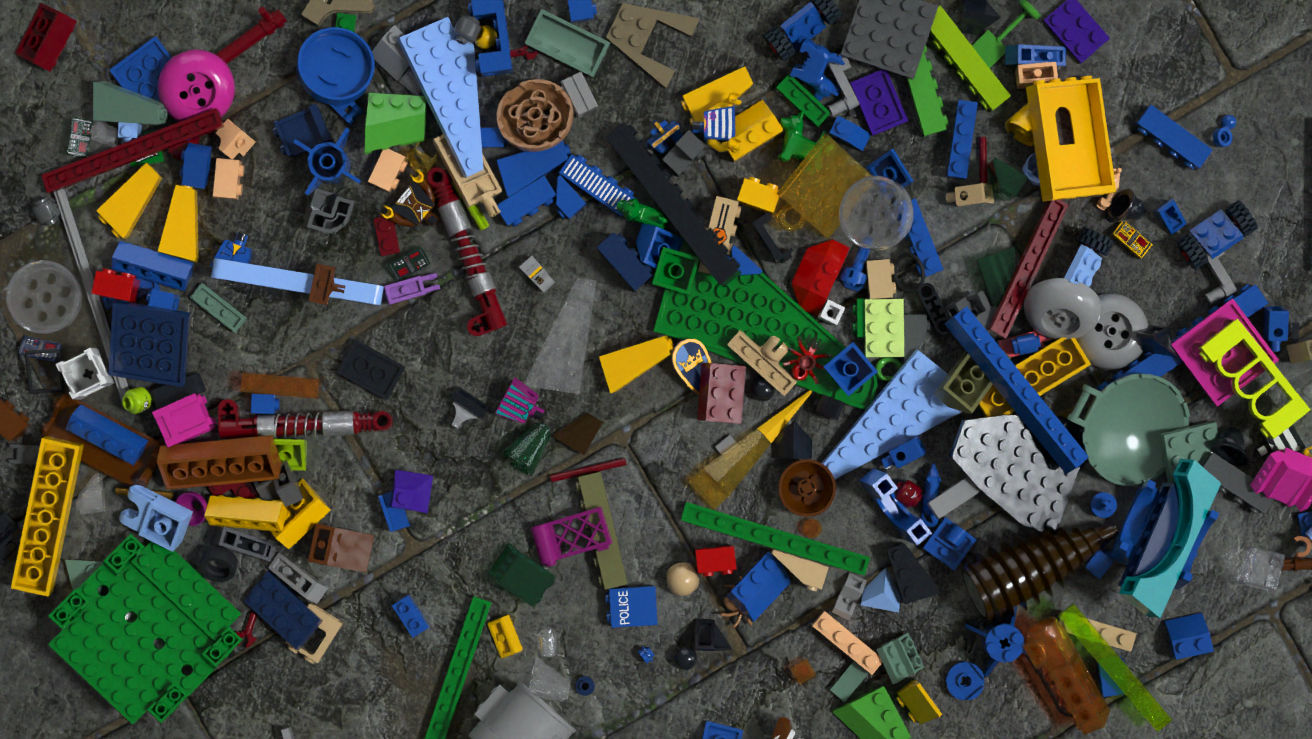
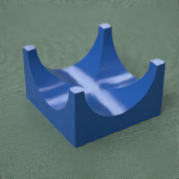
(1135, 521)

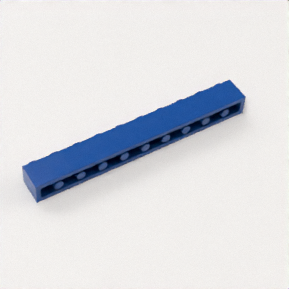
(1249, 301)
(1016, 390)

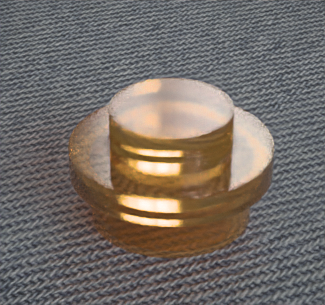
(812, 528)

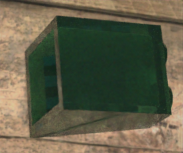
(521, 575)

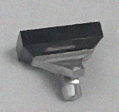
(467, 407)

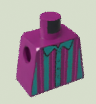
(519, 403)

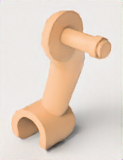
(1103, 202)

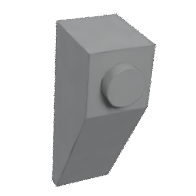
(953, 497)
(297, 578)

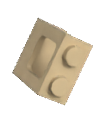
(330, 625)

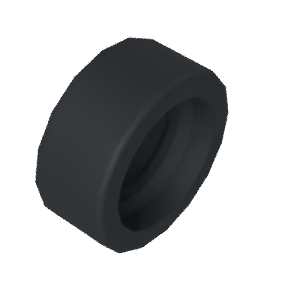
(218, 554)

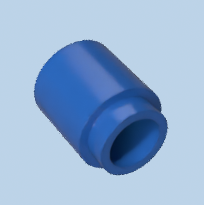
(1026, 344)

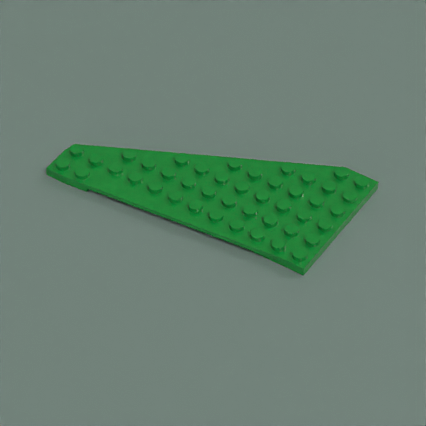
(761, 311)

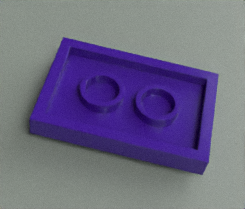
(1076, 29)
(879, 102)

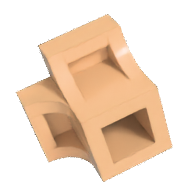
(234, 140)

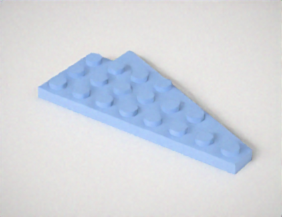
(450, 86)
(895, 416)

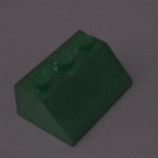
(1005, 179)

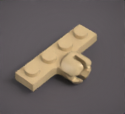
(764, 360)

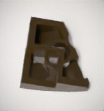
(580, 432)

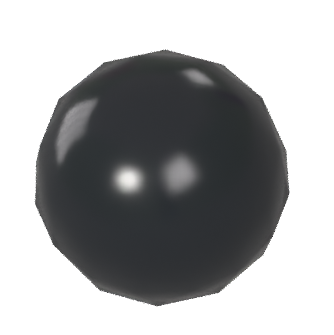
(762, 390)
(686, 658)

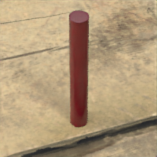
(983, 160)

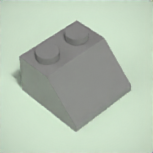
(390, 55)

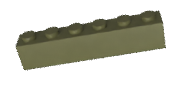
(608, 560)

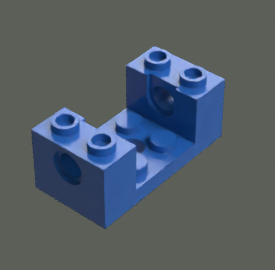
(494, 62)

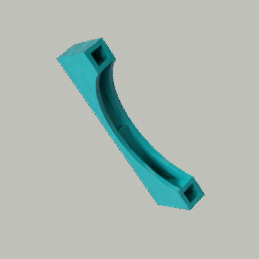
(1196, 494)

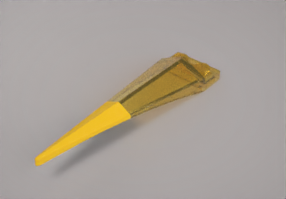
(724, 473)

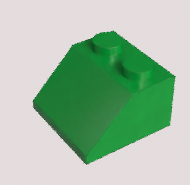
(676, 271)

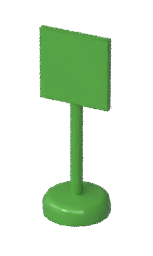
(990, 47)

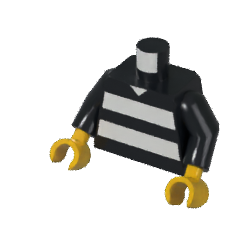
(1287, 439)

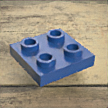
(949, 543)

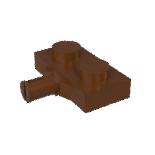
(323, 284)

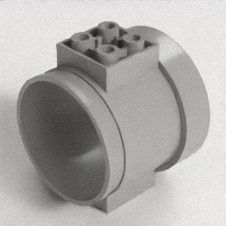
(518, 716)

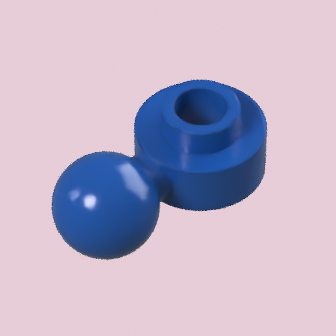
(1223, 137)

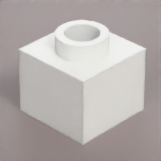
(835, 308)

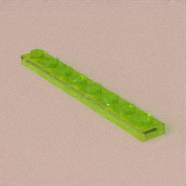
(1115, 667)

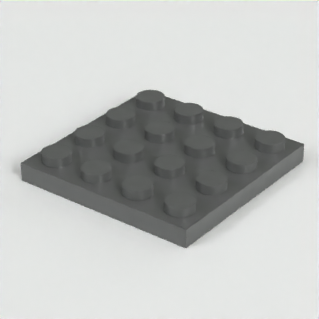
(890, 34)

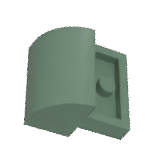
(900, 658)

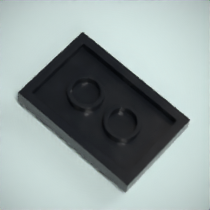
(371, 369)

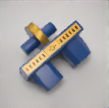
(664, 131)

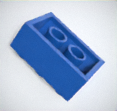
(759, 586)

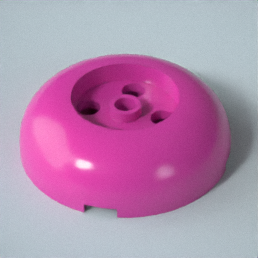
(205, 67)

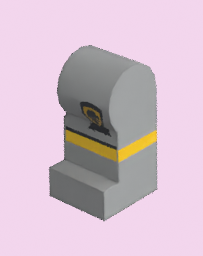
(537, 274)

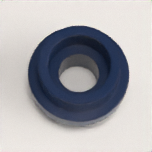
(585, 679)

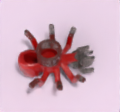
(807, 362)

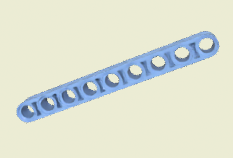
(292, 281)

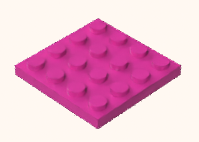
(1216, 386)

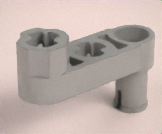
(849, 99)
(1225, 284)

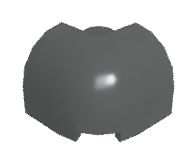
(328, 211)
(978, 305)

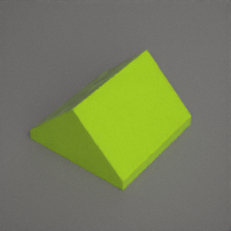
(293, 451)

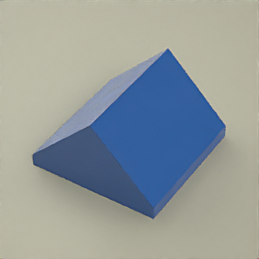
(890, 167)

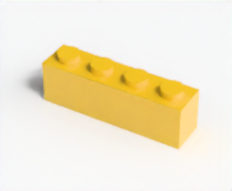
(246, 513)

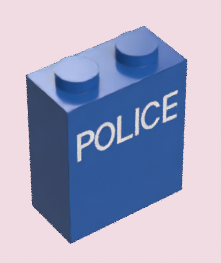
(632, 606)

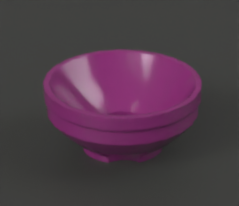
(186, 500)

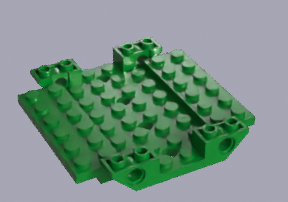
(169, 605)

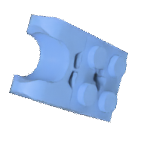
(157, 517)

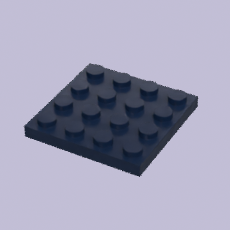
(149, 343)

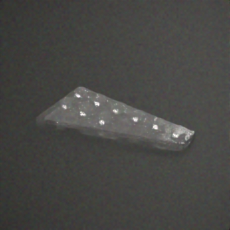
(564, 351)

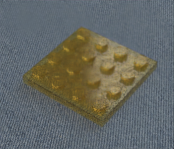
(821, 183)

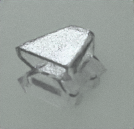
(1261, 569)

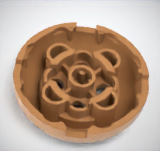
(535, 98)

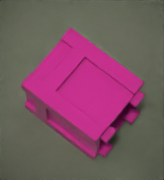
(184, 419)

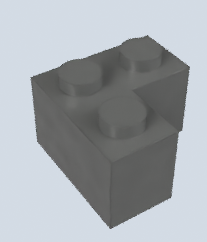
(684, 153)
(285, 487)

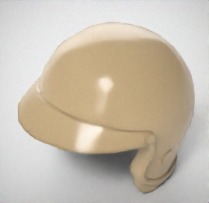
(682, 579)

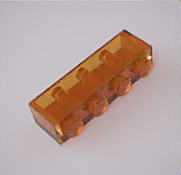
(280, 385)

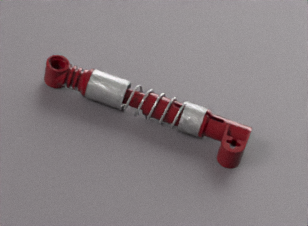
(481, 283)
(330, 422)

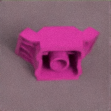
(1286, 478)

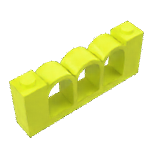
(1285, 415)

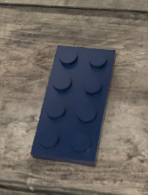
(283, 610)

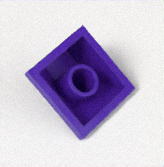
(411, 491)

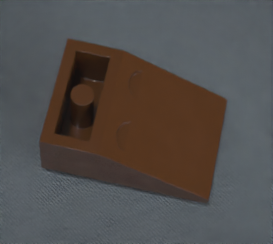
(341, 548)

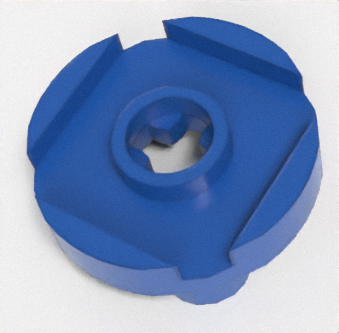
(976, 681)

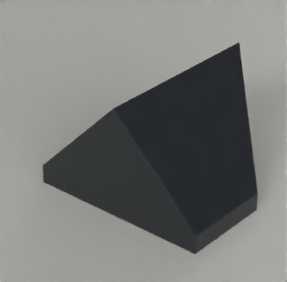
(976, 16)
(1156, 340)
(793, 443)
(709, 637)

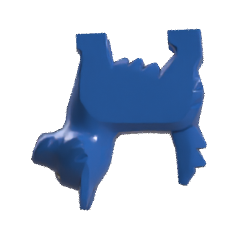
(813, 69)

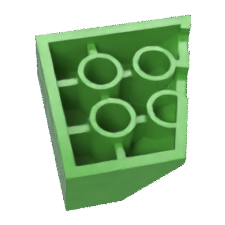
(394, 120)
(873, 716)

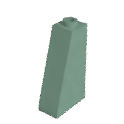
(122, 105)

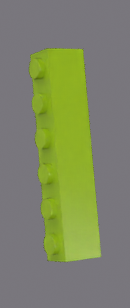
(967, 61)

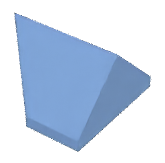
(881, 593)

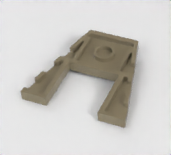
(632, 30)

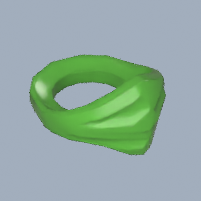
(881, 363)

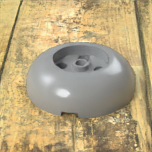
(1073, 308)
(1122, 350)

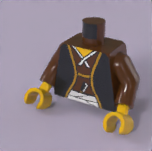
(414, 204)

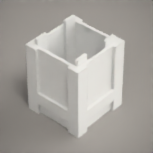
(74, 371)

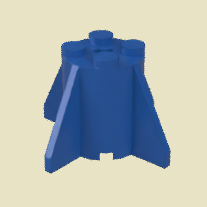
(327, 152)
(990, 642)

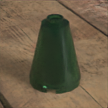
(528, 448)

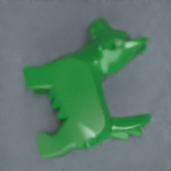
(794, 142)
(642, 214)

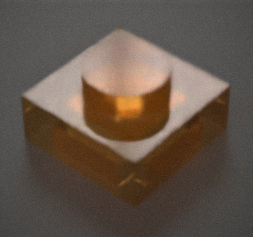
(803, 671)

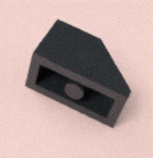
(828, 407)

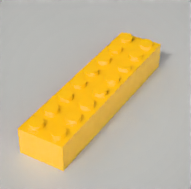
(47, 516)

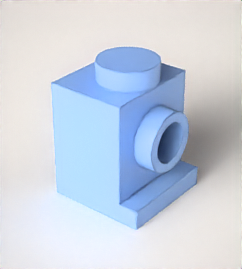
(129, 131)

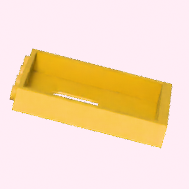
(1074, 168)

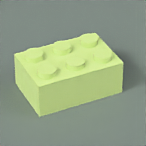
(884, 328)

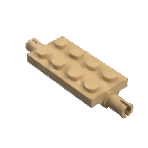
(475, 188)

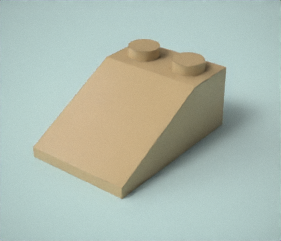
(807, 571)

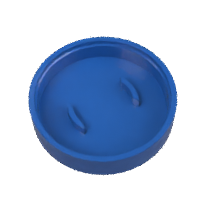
(335, 66)

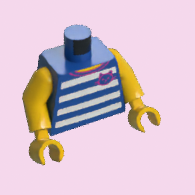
(720, 125)

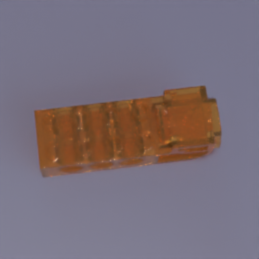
(1051, 647)

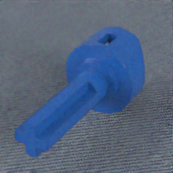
(853, 277)
(1103, 505)

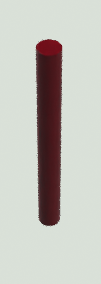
(588, 470)

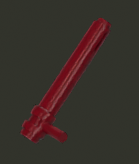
(265, 27)

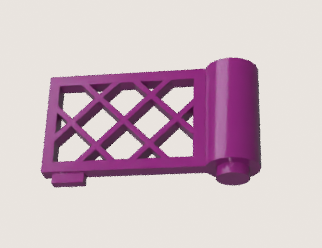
(549, 547)

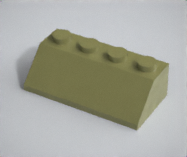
(964, 385)

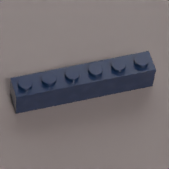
(1156, 533)

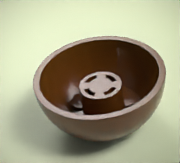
(812, 500)

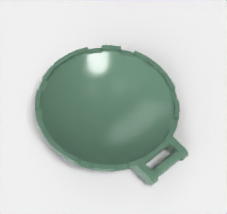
(1127, 425)

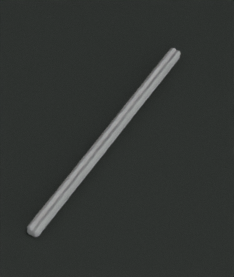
(88, 280)

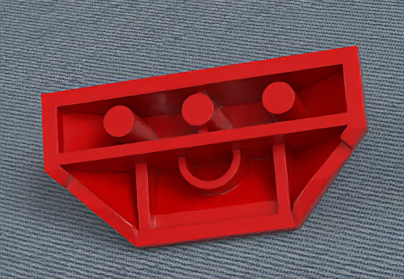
(817, 274)

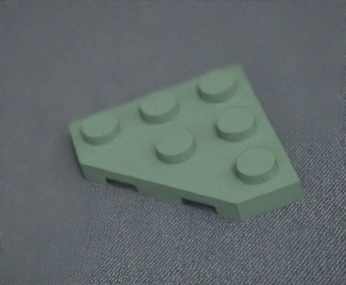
(1188, 443)

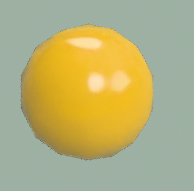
(486, 37)

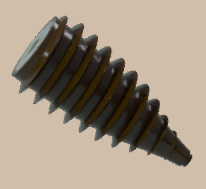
(1030, 568)

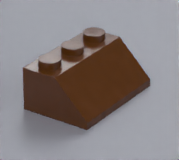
(11, 422)

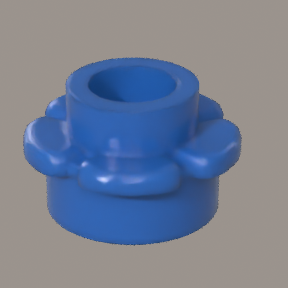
(646, 654)

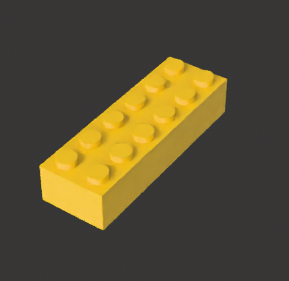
(1043, 372)

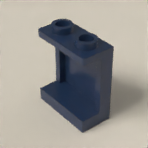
(303, 126)

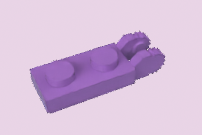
(409, 289)

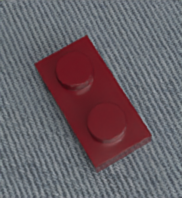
(386, 236)

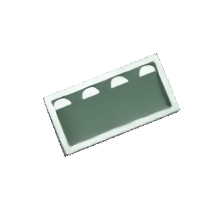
(567, 43)

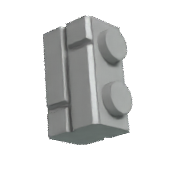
(579, 94)

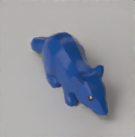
(932, 488)

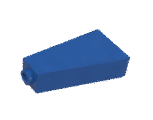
(527, 167)

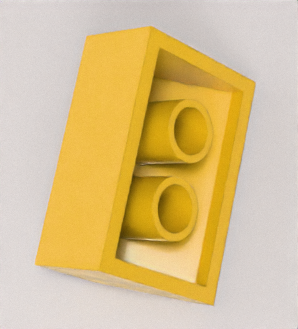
(754, 129)
(301, 516)

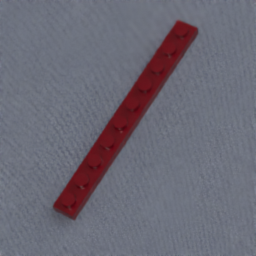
(132, 150)

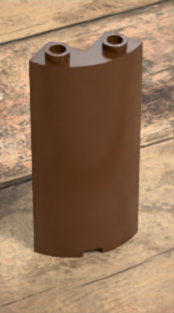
(97, 457)

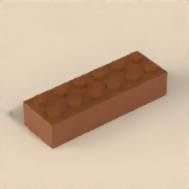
(219, 462)

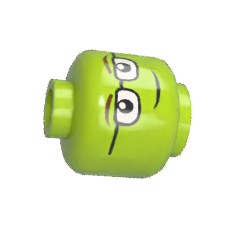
(136, 400)

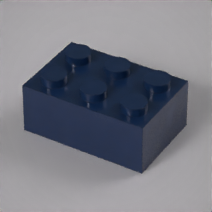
(625, 261)

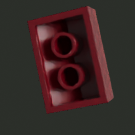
(46, 37)

